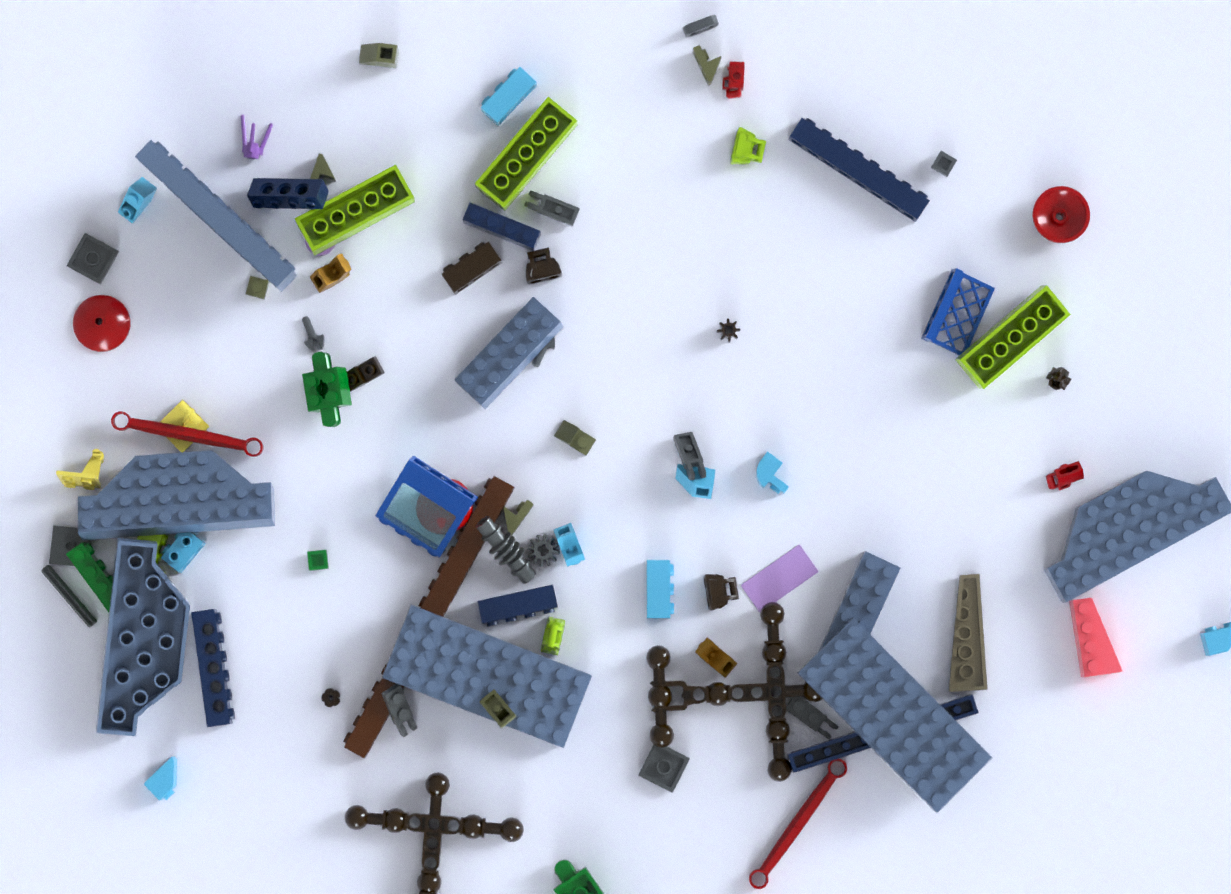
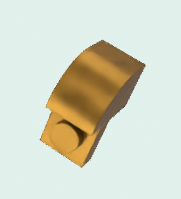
(331, 273)
(715, 657)

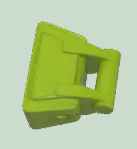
(743, 148)
(552, 635)

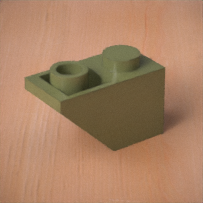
(379, 55)

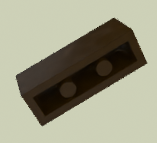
(471, 267)

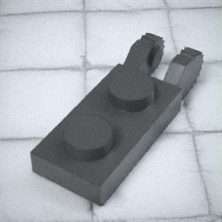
(554, 208)
(689, 454)
(399, 709)
(810, 715)

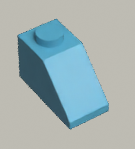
(163, 780)

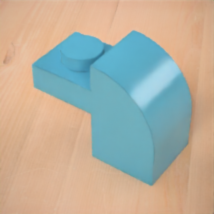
(765, 473)
(569, 544)

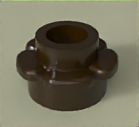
(330, 692)

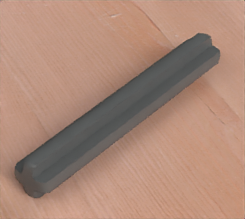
(69, 596)

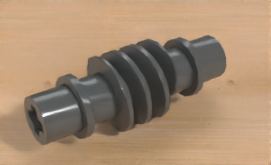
(506, 549)

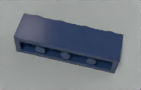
(501, 226)
(517, 604)

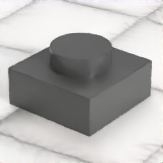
(944, 163)

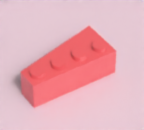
(1091, 639)

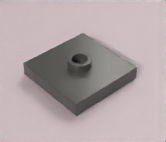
(92, 258)
(62, 542)
(664, 767)

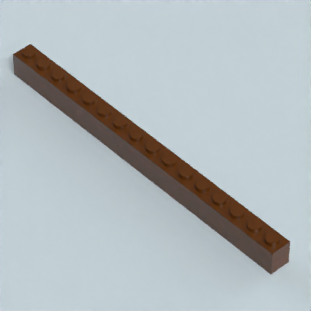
(438, 601)

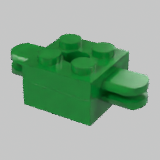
(334, 389)
(573, 881)

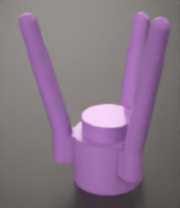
(250, 148)

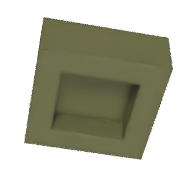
(257, 287)

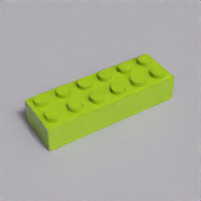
(526, 153)
(355, 210)
(1012, 337)

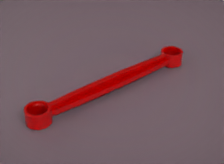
(187, 434)
(797, 823)

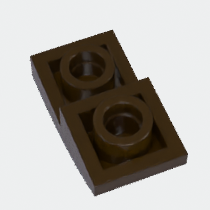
(364, 373)

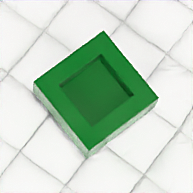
(317, 560)

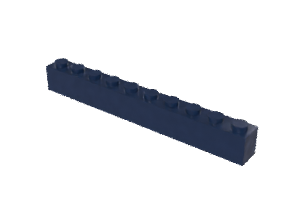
(853, 743)

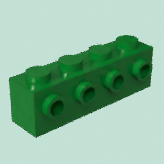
(92, 571)

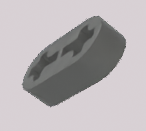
(700, 26)

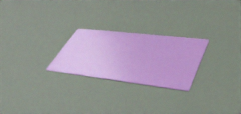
(780, 577)

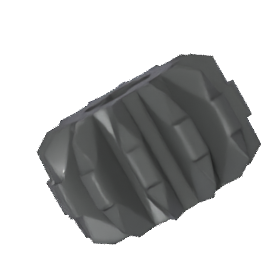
(548, 546)

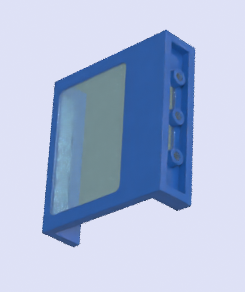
(425, 506)

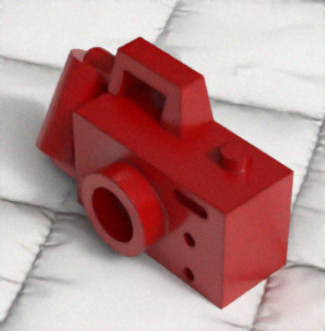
(735, 79)
(1065, 476)

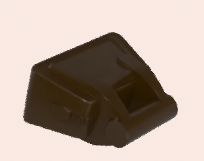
(543, 269)
(716, 590)

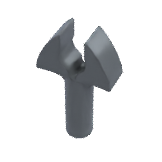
(312, 335)
(537, 360)

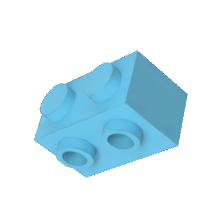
(182, 550)

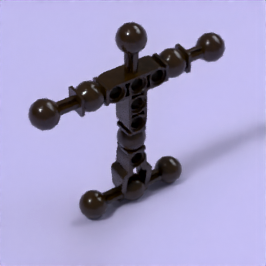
(719, 693)
(397, 820)

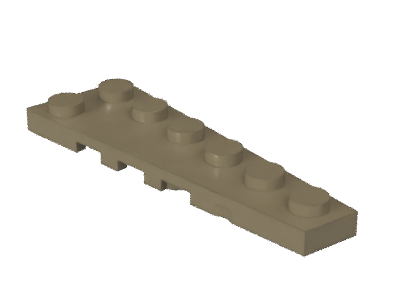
(968, 647)

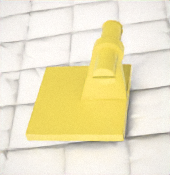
(184, 416)
(88, 478)

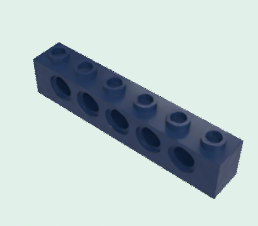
(200, 620)

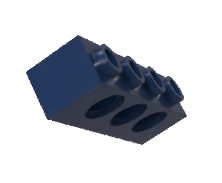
(287, 193)

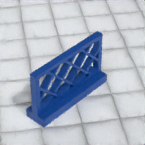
(942, 309)

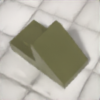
(707, 68)
(322, 169)
(575, 437)
(513, 521)
(497, 708)

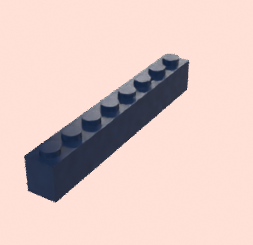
(858, 169)

